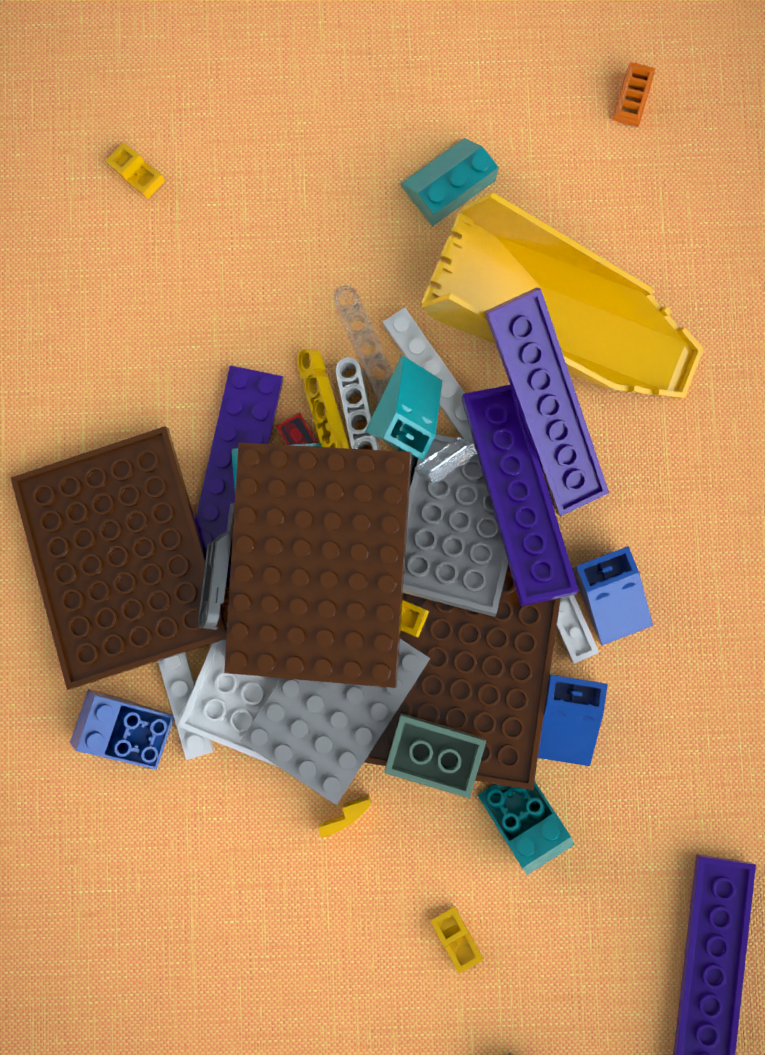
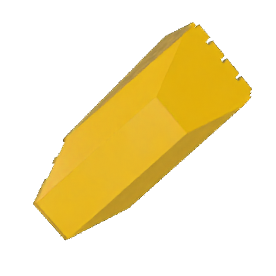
(601, 315)

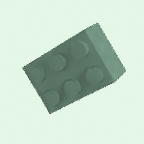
(435, 755)

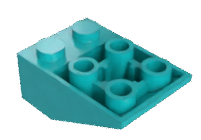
(408, 410)
(527, 824)

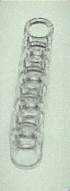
(363, 337)

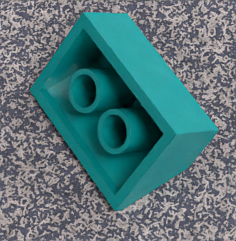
(451, 180)

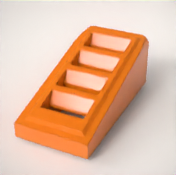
(639, 77)

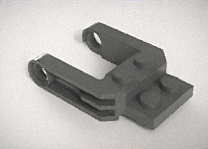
(215, 576)

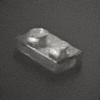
(445, 460)

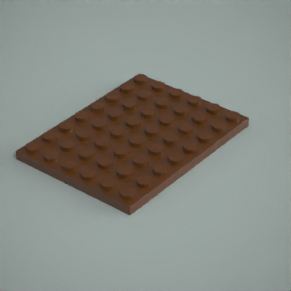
(116, 557)
(318, 563)
(484, 680)

